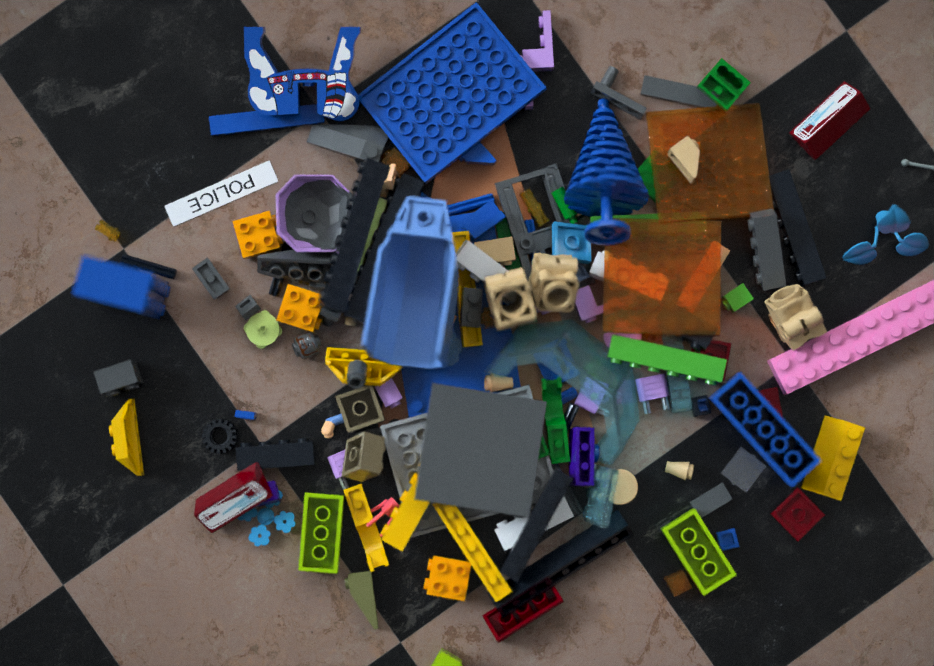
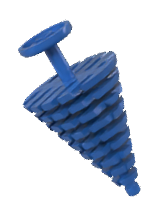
(605, 180)

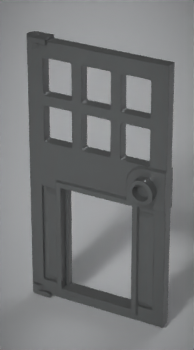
(538, 240)

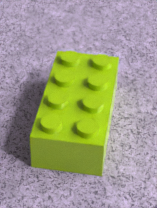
(321, 532)
(698, 551)

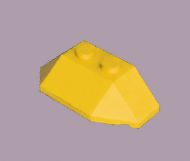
(377, 372)
(126, 438)

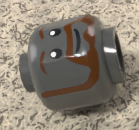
(306, 345)

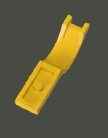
(370, 535)

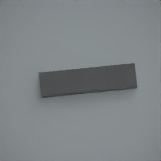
(675, 92)

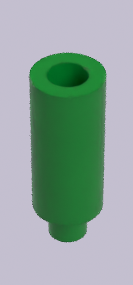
(567, 213)

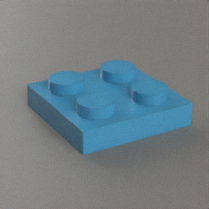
(570, 240)

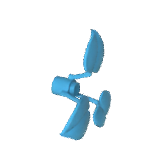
(888, 221)

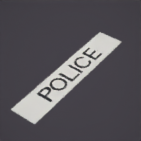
(221, 193)

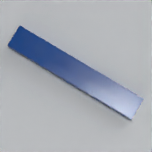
(255, 121)

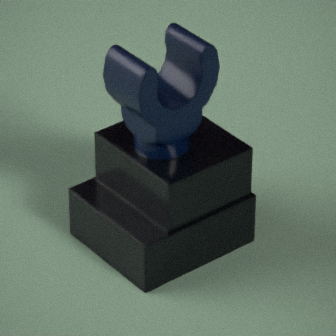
(700, 406)

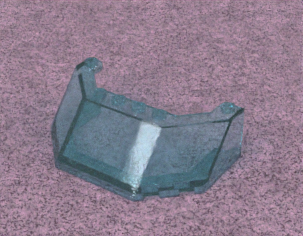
(584, 365)

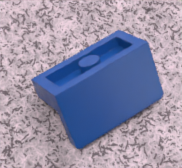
(483, 220)

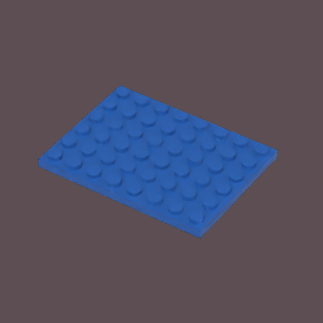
(451, 92)

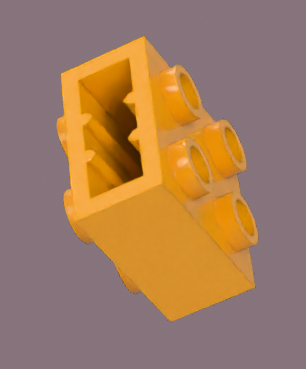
(257, 234)
(300, 309)
(447, 577)

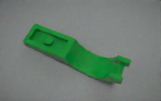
(555, 421)

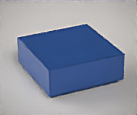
(245, 414)
(727, 539)

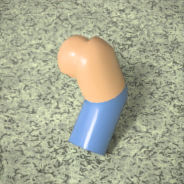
(329, 425)

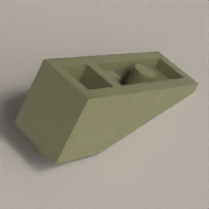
(362, 591)

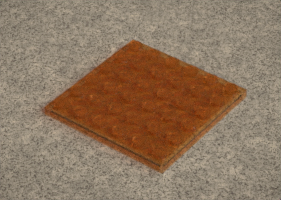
(731, 163)
(664, 279)

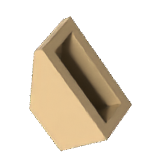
(686, 157)
(499, 250)

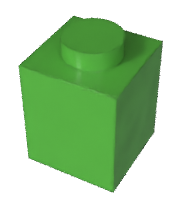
(737, 298)

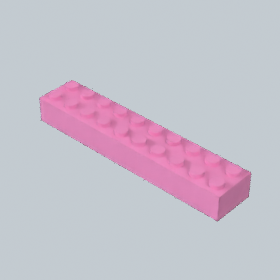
(854, 339)

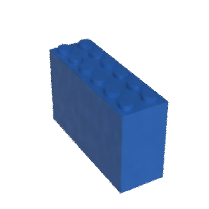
(121, 287)
(764, 429)

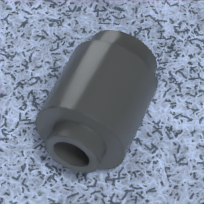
(356, 374)

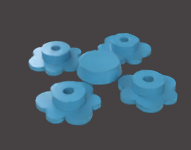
(266, 517)

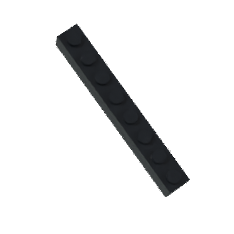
(353, 235)
(361, 291)
(563, 563)

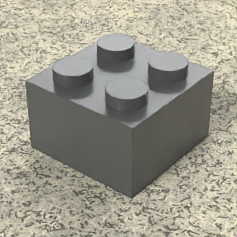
(118, 377)

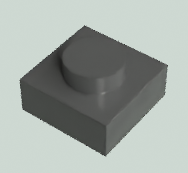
(248, 307)

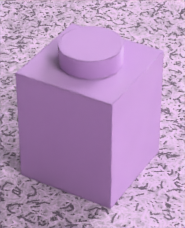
(389, 394)

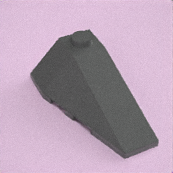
(350, 140)
(299, 267)

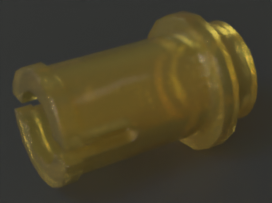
(107, 230)

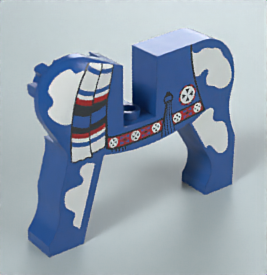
(280, 92)

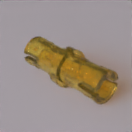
(534, 207)

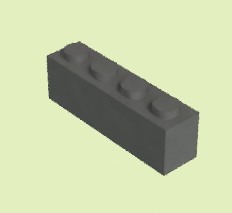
(767, 249)

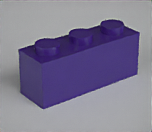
(581, 456)

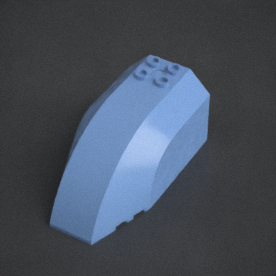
(414, 289)

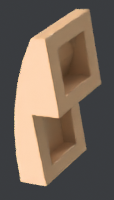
(389, 180)

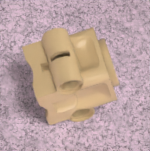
(554, 282)
(517, 313)
(794, 316)

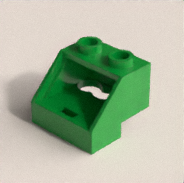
(724, 83)

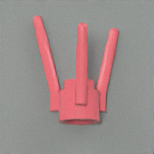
(387, 507)

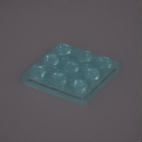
(601, 496)

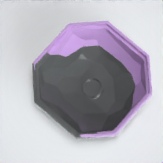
(311, 212)

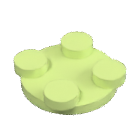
(262, 329)

